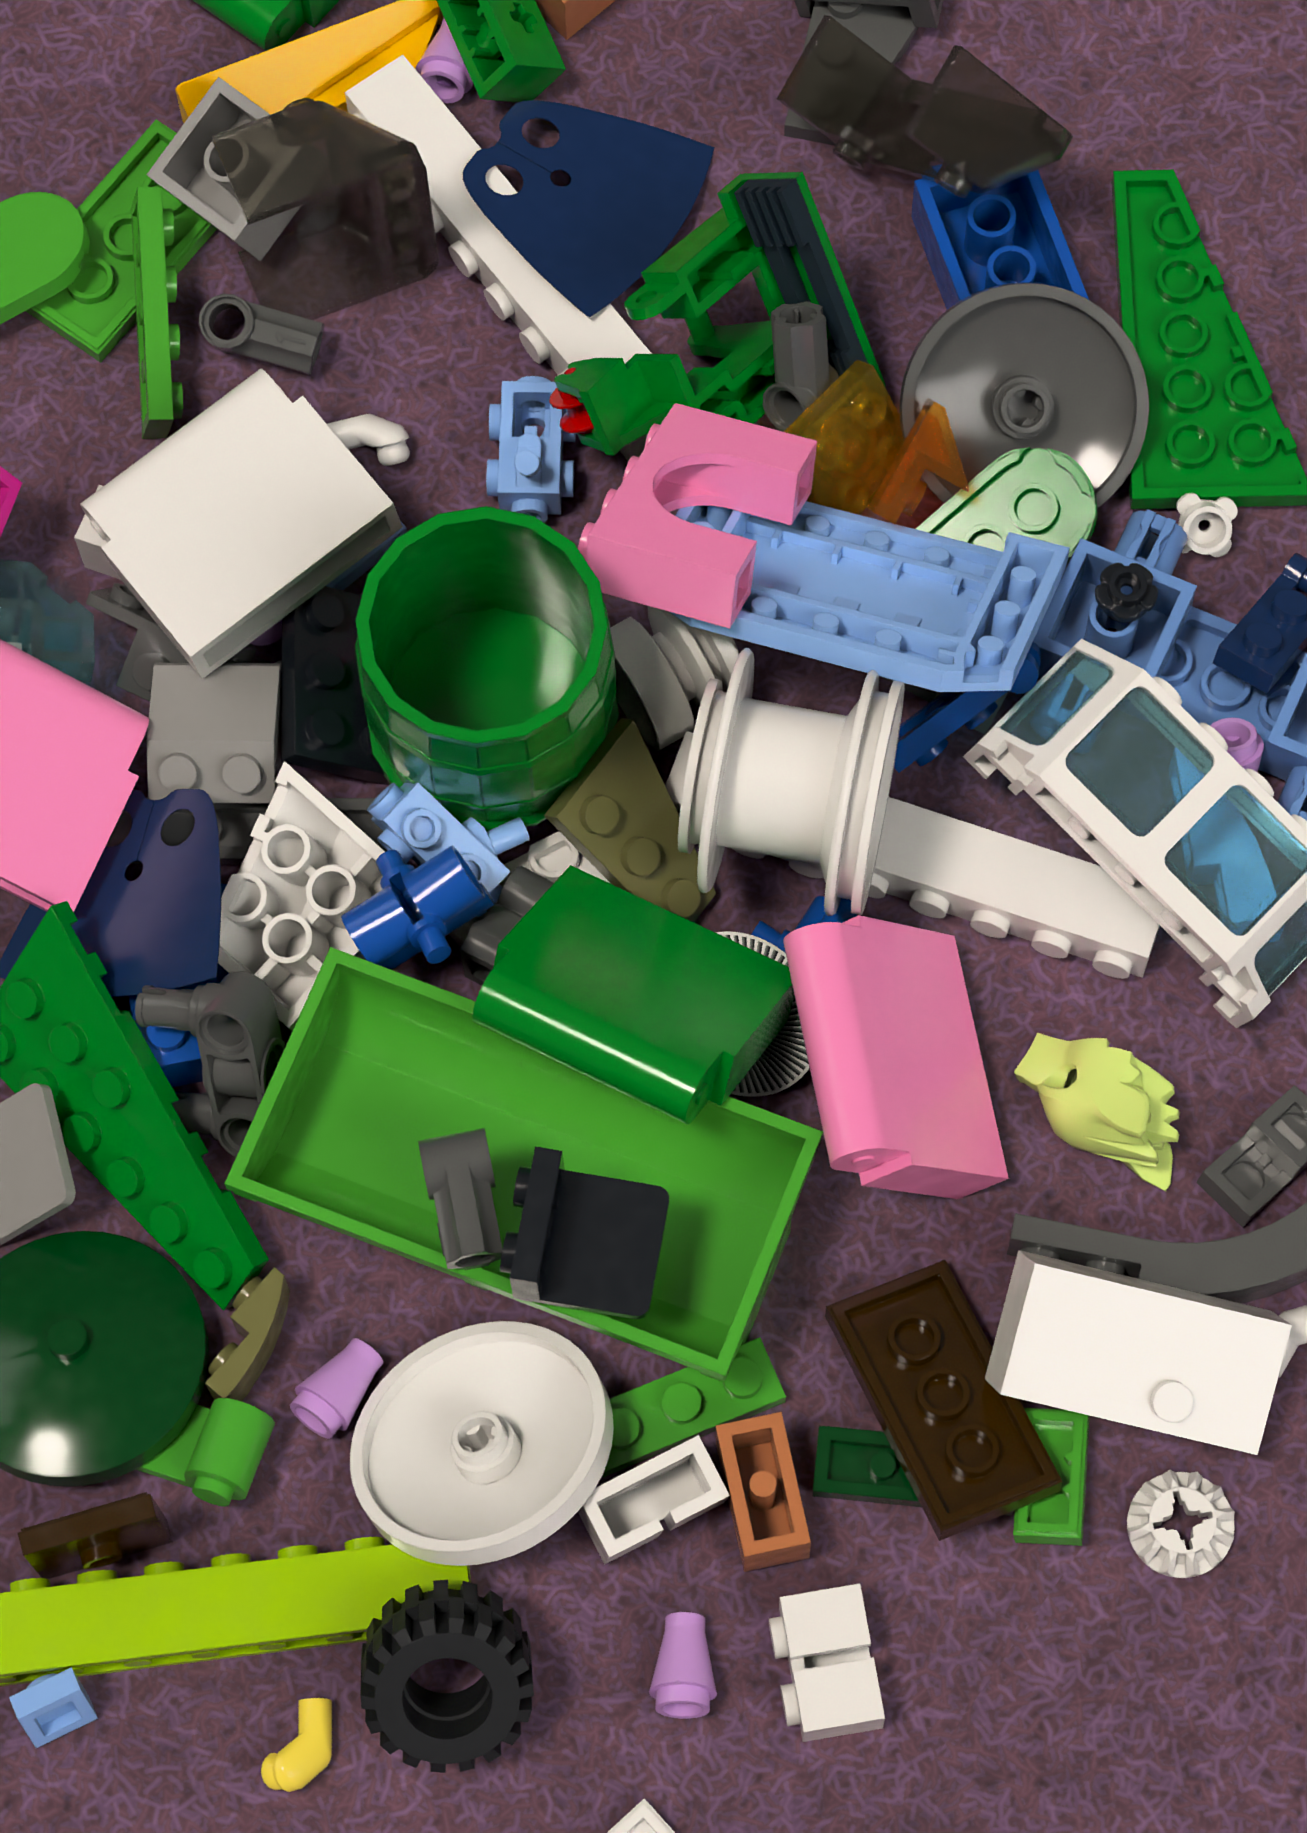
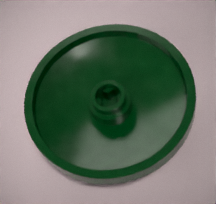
(94, 1357)

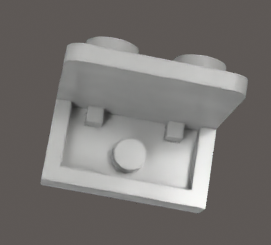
(32, 1161)

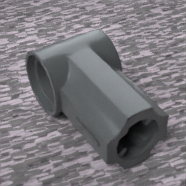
(267, 334)
(799, 362)
(460, 1183)

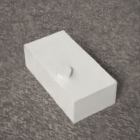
(1137, 1352)

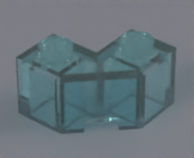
(44, 621)

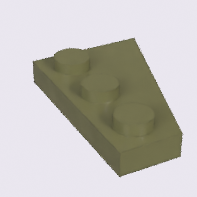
(629, 825)

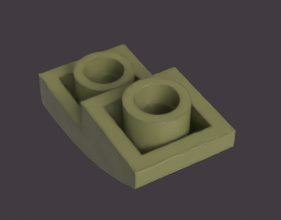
(258, 1319)

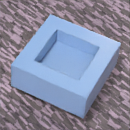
(53, 1707)

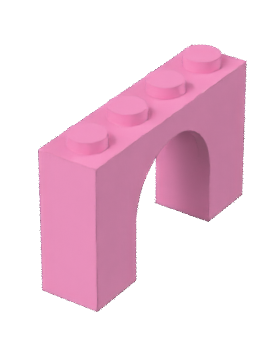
(687, 462)

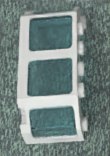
(1163, 817)

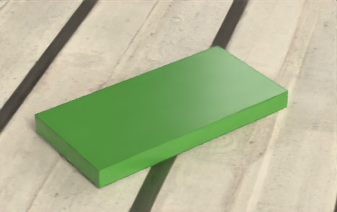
(101, 299)

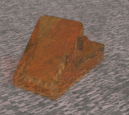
(928, 447)

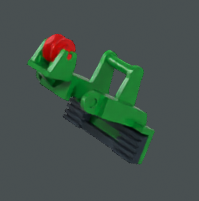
(763, 229)

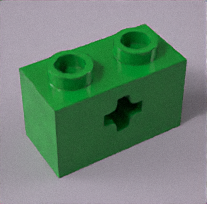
(504, 47)

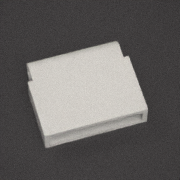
(238, 520)

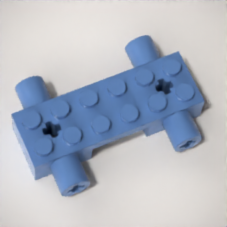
(1179, 647)

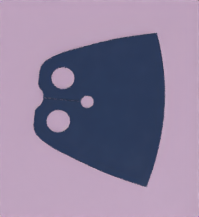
(614, 217)
(162, 923)

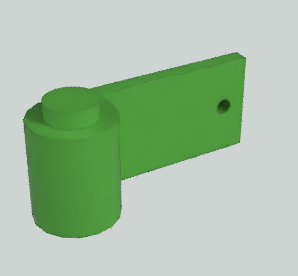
(216, 1451)

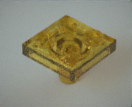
(855, 438)

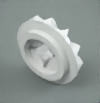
(1163, 1548)

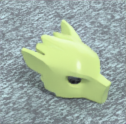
(1104, 1102)

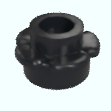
(1121, 606)

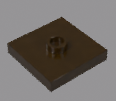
(95, 1536)

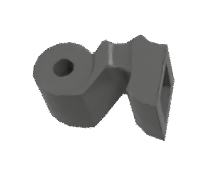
(515, 900)

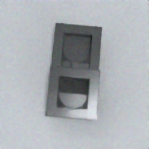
(1261, 1160)

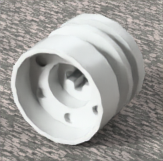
(667, 671)

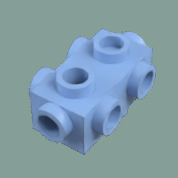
(530, 468)
(423, 828)

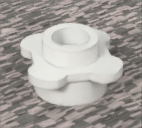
(1219, 514)

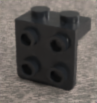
(584, 1239)

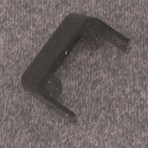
(960, 131)
(361, 212)

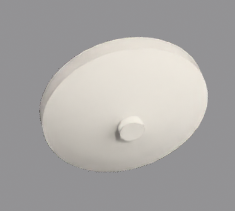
(481, 1443)

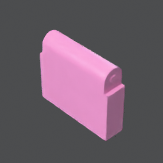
(59, 777)
(895, 1057)

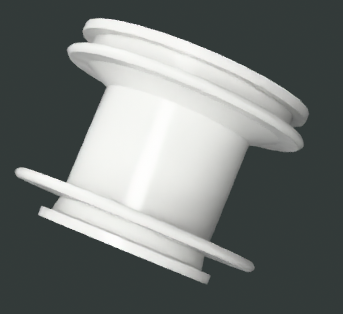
(791, 782)

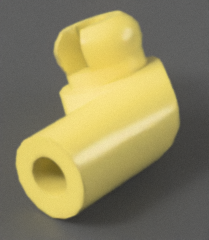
(307, 1753)

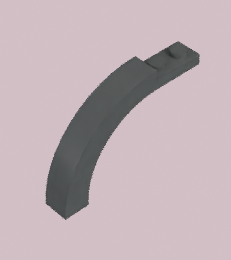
(1228, 1269)

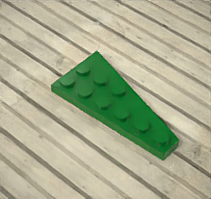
(1208, 396)
(119, 1107)

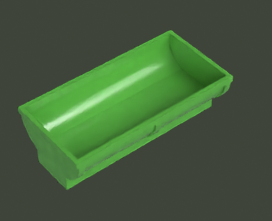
(404, 1063)

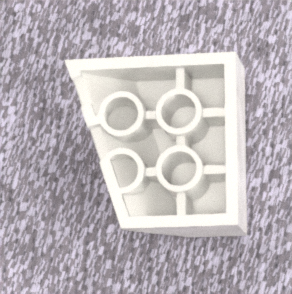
(292, 890)

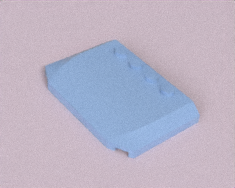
(890, 596)

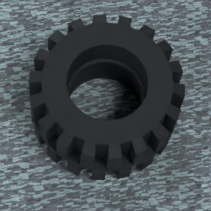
(456, 1724)

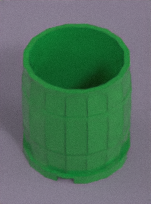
(485, 663)

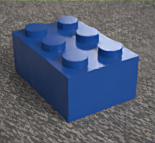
(992, 238)

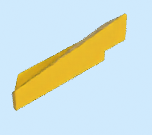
(326, 61)

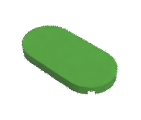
(38, 249)

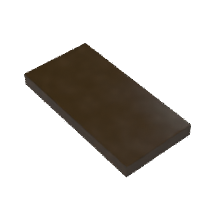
(925, 1380)

